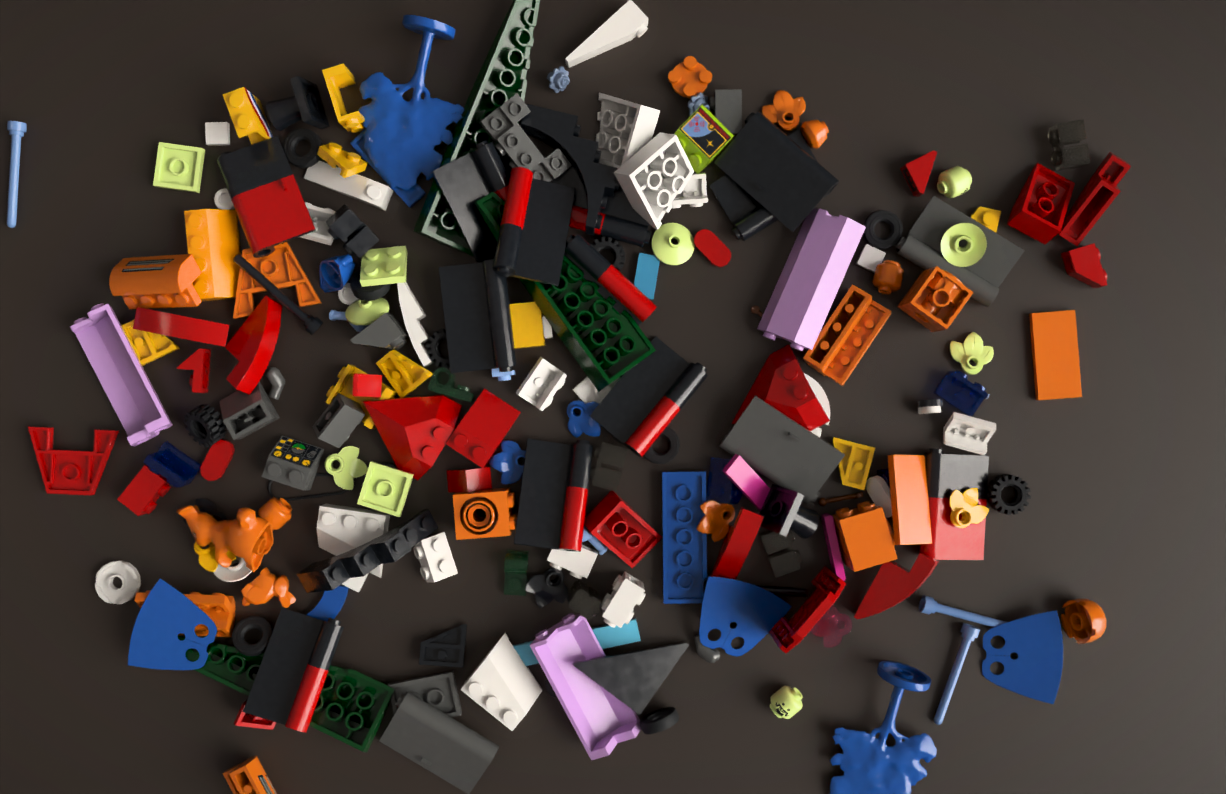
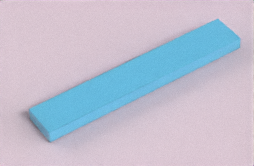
(605, 634)

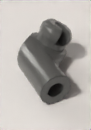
(277, 381)
(706, 653)

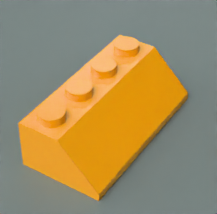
(214, 243)

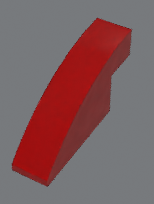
(1094, 198)
(181, 326)
(254, 345)
(737, 544)
(894, 585)

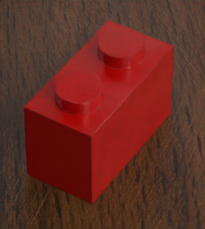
(144, 491)

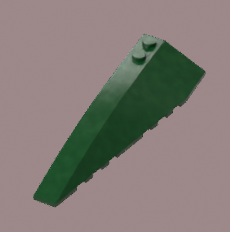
(585, 321)
(348, 705)

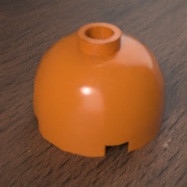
(1083, 620)

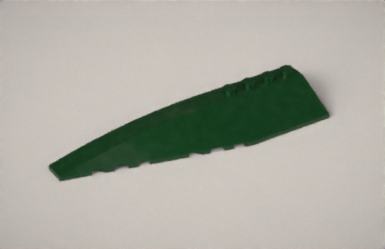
(498, 80)

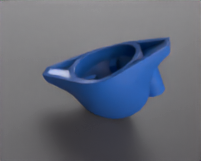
(335, 272)

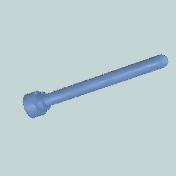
(16, 130)
(929, 605)
(969, 633)

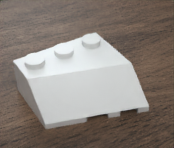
(623, 129)
(655, 177)
(348, 528)
(503, 684)

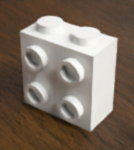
(625, 595)

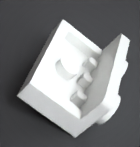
(693, 193)
(319, 217)
(541, 384)
(968, 433)
(435, 558)

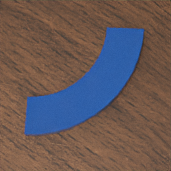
(330, 604)

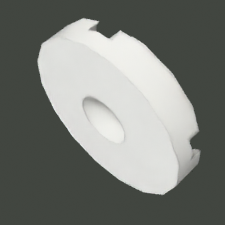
(130, 582)

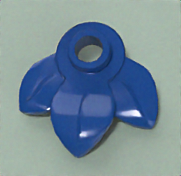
(583, 421)
(508, 462)

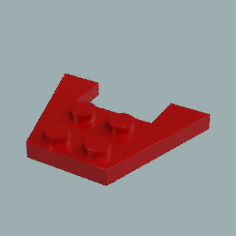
(71, 470)

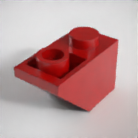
(1085, 265)

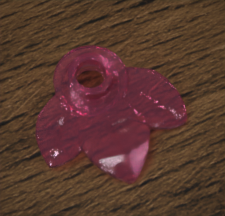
(828, 627)

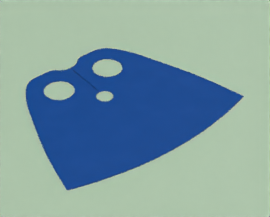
(739, 602)
(156, 631)
(1039, 660)

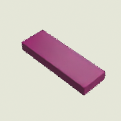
(747, 481)
(833, 545)

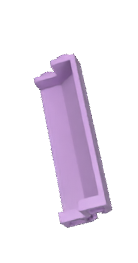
(811, 279)
(121, 374)
(593, 711)

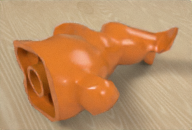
(244, 536)

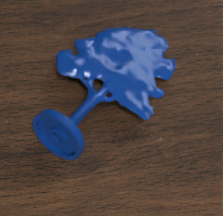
(404, 132)
(868, 761)

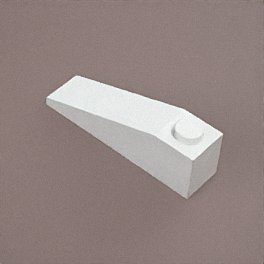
(617, 30)
(352, 186)

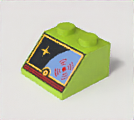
(702, 138)

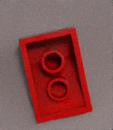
(1042, 204)
(483, 428)
(621, 529)

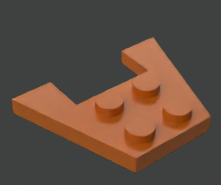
(279, 268)

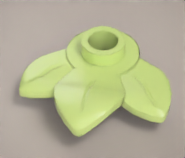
(971, 350)
(349, 467)

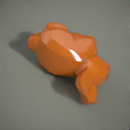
(265, 588)

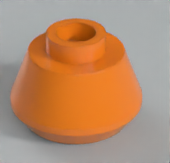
(814, 132)

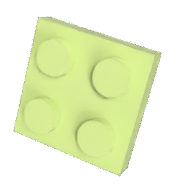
(179, 167)
(384, 266)
(385, 489)

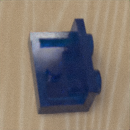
(960, 392)
(173, 465)
(719, 485)

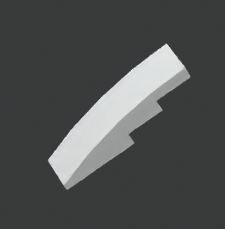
(412, 313)

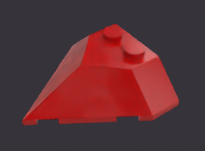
(787, 390)
(414, 429)

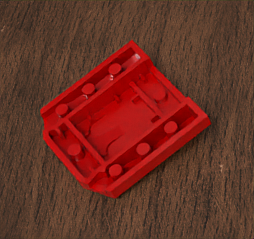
(791, 632)

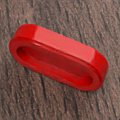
(712, 248)
(217, 460)

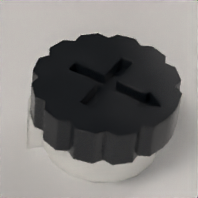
(930, 406)

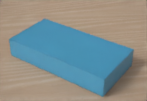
(647, 274)

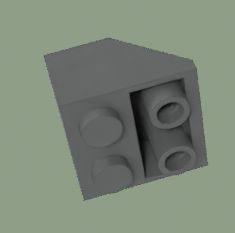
(247, 413)

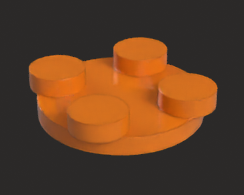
(689, 77)

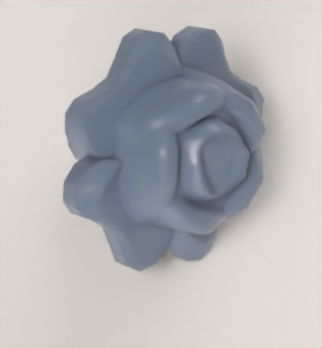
(558, 79)
(696, 101)

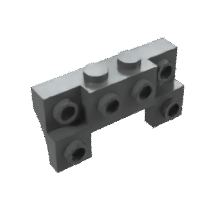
(516, 145)

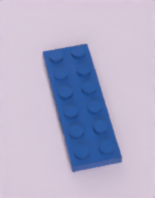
(682, 544)

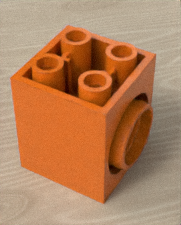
(935, 299)
(498, 509)
(864, 536)

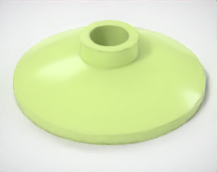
(668, 252)
(968, 254)
(366, 312)

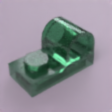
(448, 389)
(516, 572)

